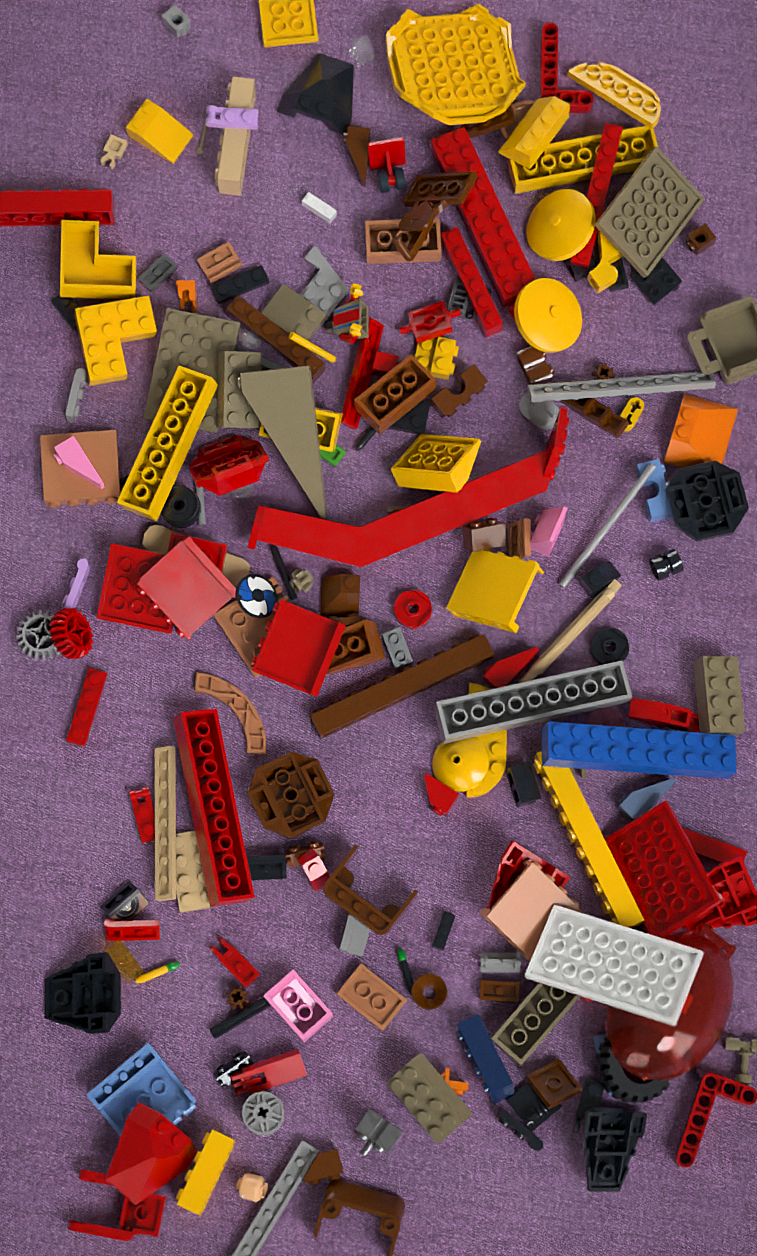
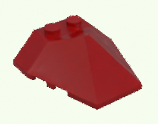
(512, 866)
(737, 897)
(148, 1154)

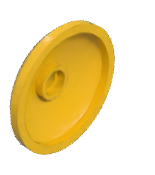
(468, 771)

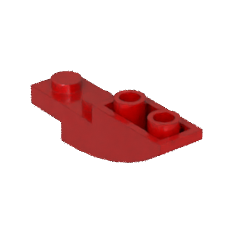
(663, 715)

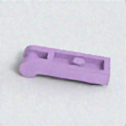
(232, 118)
(77, 584)

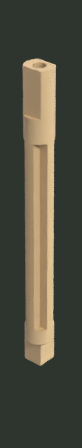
(572, 631)

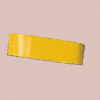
(634, 416)

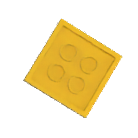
(288, 22)

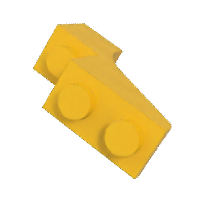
(604, 274)

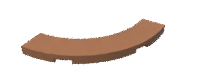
(240, 705)

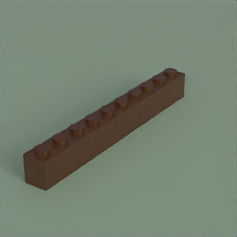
(402, 686)

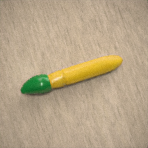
(157, 972)

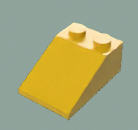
(158, 131)

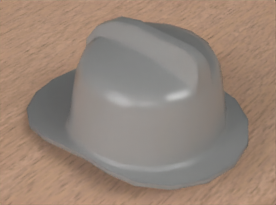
(539, 413)

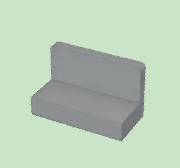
(354, 937)

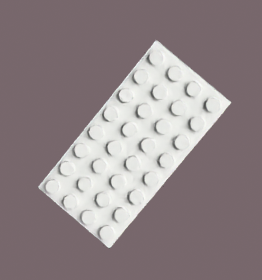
(614, 965)

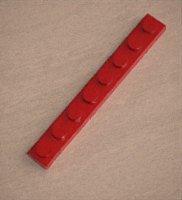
(599, 184)

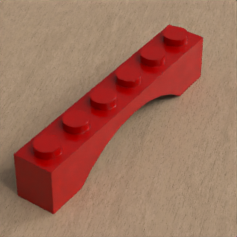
(480, 299)

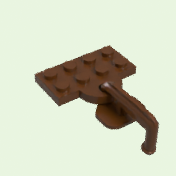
(430, 197)

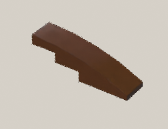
(598, 415)

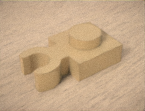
(114, 149)

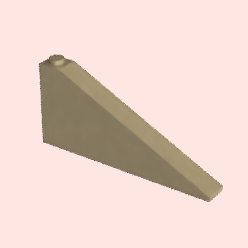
(287, 411)

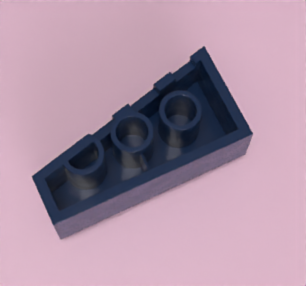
(486, 1059)

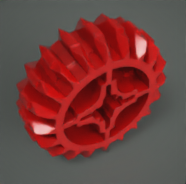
(71, 633)

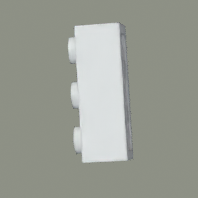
(319, 207)

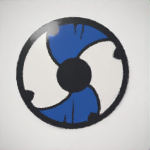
(256, 596)

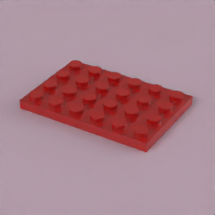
(662, 871)

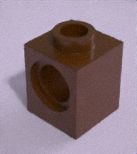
(705, 234)

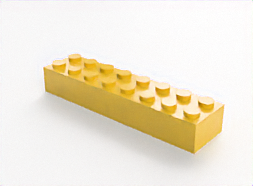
(575, 160)
(167, 443)

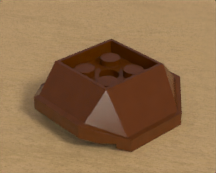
(291, 774)

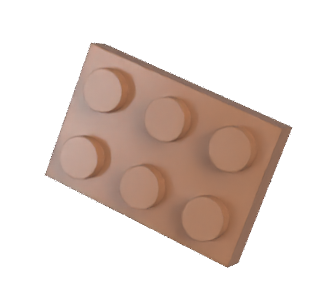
(371, 997)

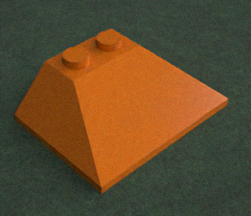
(700, 432)

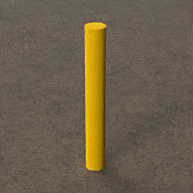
(312, 347)

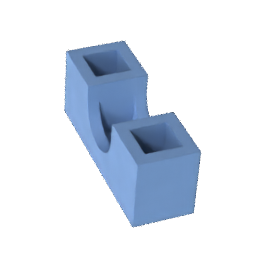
(656, 507)

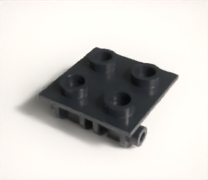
(658, 282)
(531, 1107)

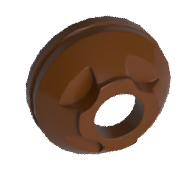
(432, 981)

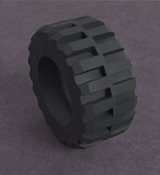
(617, 1082)

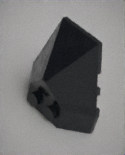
(322, 93)
(85, 994)
(608, 1145)

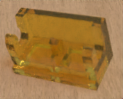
(124, 961)

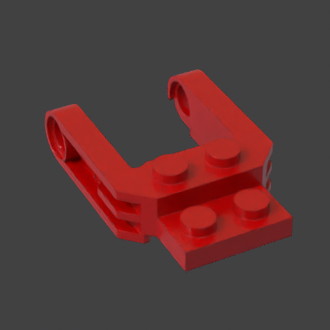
(135, 1219)

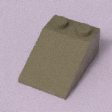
(294, 313)

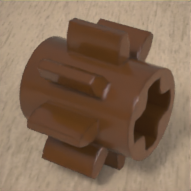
(604, 369)
(240, 1002)

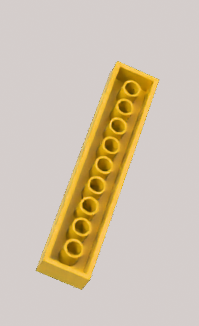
(590, 844)

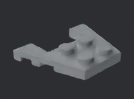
(326, 288)

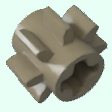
(301, 580)

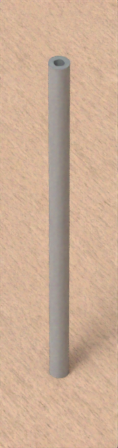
(607, 525)

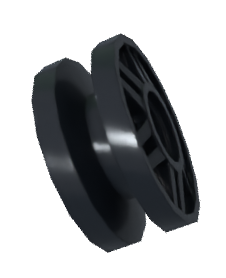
(188, 514)

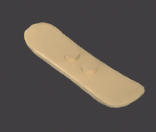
(158, 538)

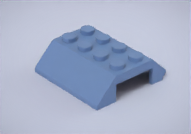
(143, 1080)

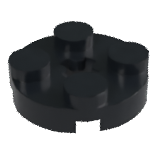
(609, 636)

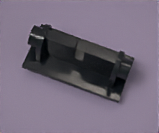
(225, 1070)

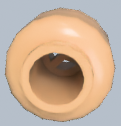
(252, 1187)

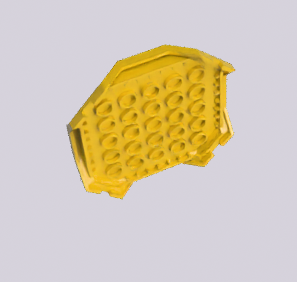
(454, 64)

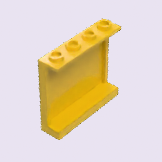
(493, 589)

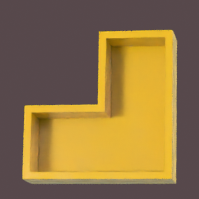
(88, 273)
(105, 328)

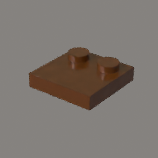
(553, 1083)

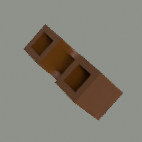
(471, 381)

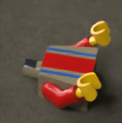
(351, 319)

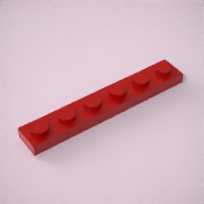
(361, 373)

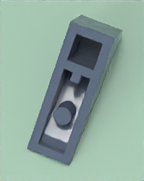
(643, 799)

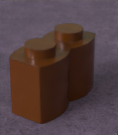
(534, 366)

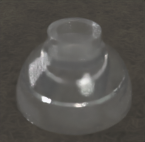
(248, 341)
(242, 493)

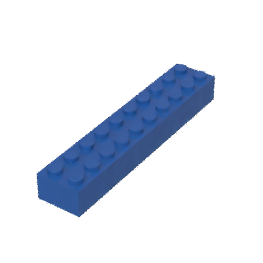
(638, 750)

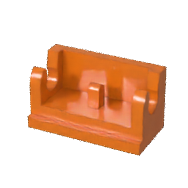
(187, 293)

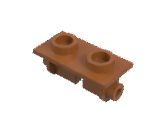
(297, 851)

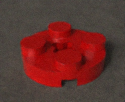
(412, 598)

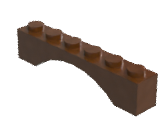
(273, 335)

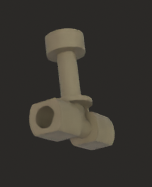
(744, 1049)

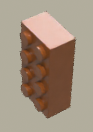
(395, 394)

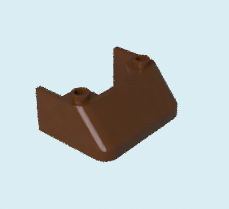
(338, 892)
(364, 1199)

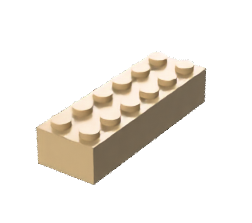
(234, 141)

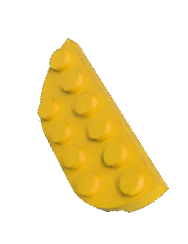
(619, 90)
(496, 747)

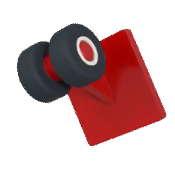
(385, 155)

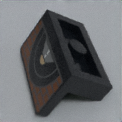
(125, 903)

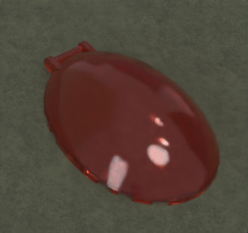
(667, 1051)

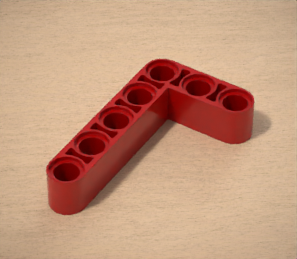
(551, 75)
(704, 1112)

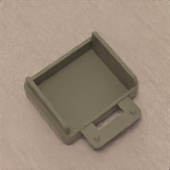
(731, 340)

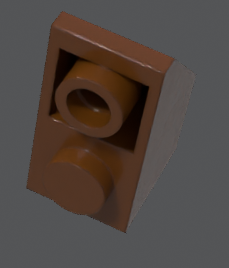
(324, 1166)

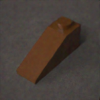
(357, 149)

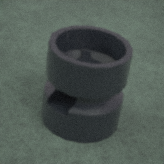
(666, 564)

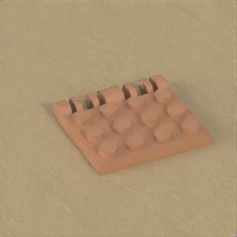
(245, 630)

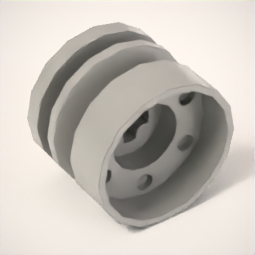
(274, 1117)

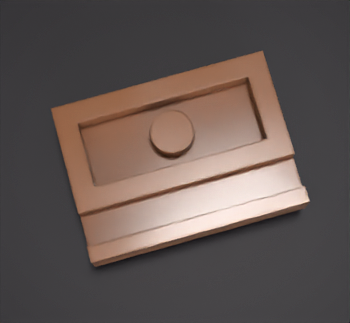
(219, 262)
(519, 538)

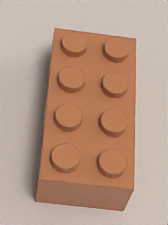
(382, 250)

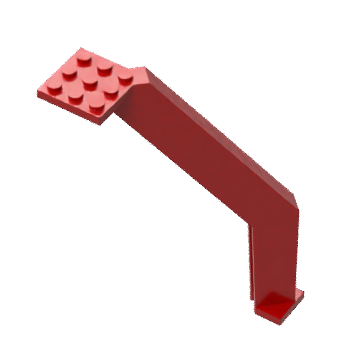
(418, 521)

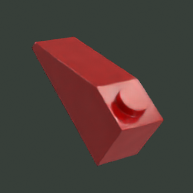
(506, 670)

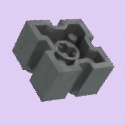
(377, 1133)

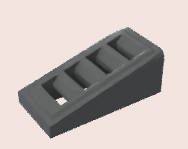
(454, 295)

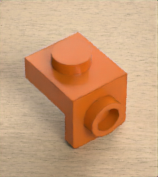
(458, 1087)

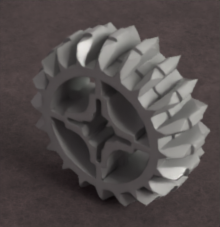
(34, 633)

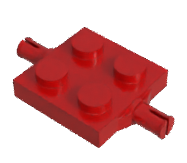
(430, 322)

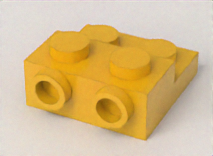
(437, 356)

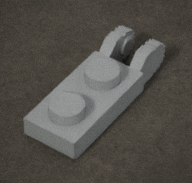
(76, 393)

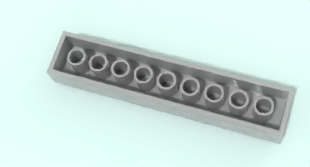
(532, 702)

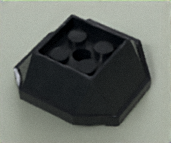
(717, 485)

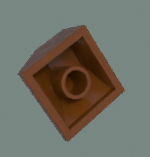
(340, 595)

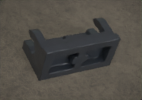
(523, 784)
(267, 867)

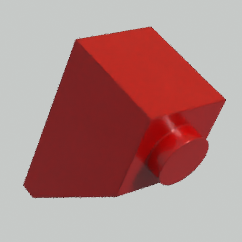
(440, 796)
(313, 869)

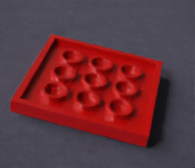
(119, 597)

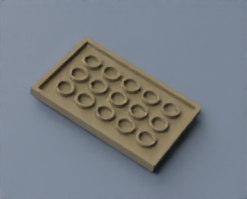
(649, 211)
(192, 343)

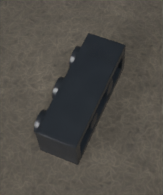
(443, 931)

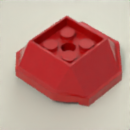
(228, 464)

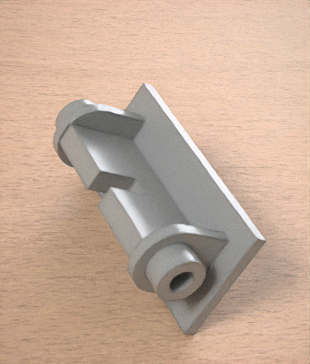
(500, 962)

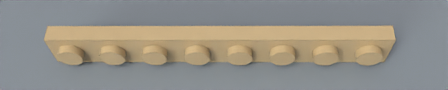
(165, 823)

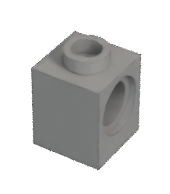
(175, 14)

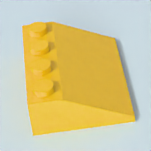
(436, 463)

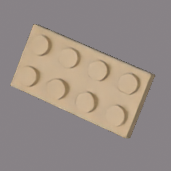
(189, 874)

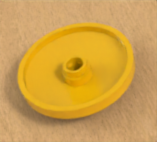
(561, 225)
(548, 315)

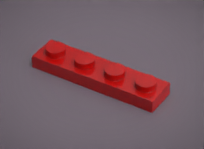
(87, 707)

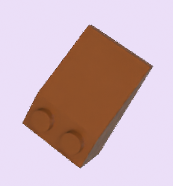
(358, 647)

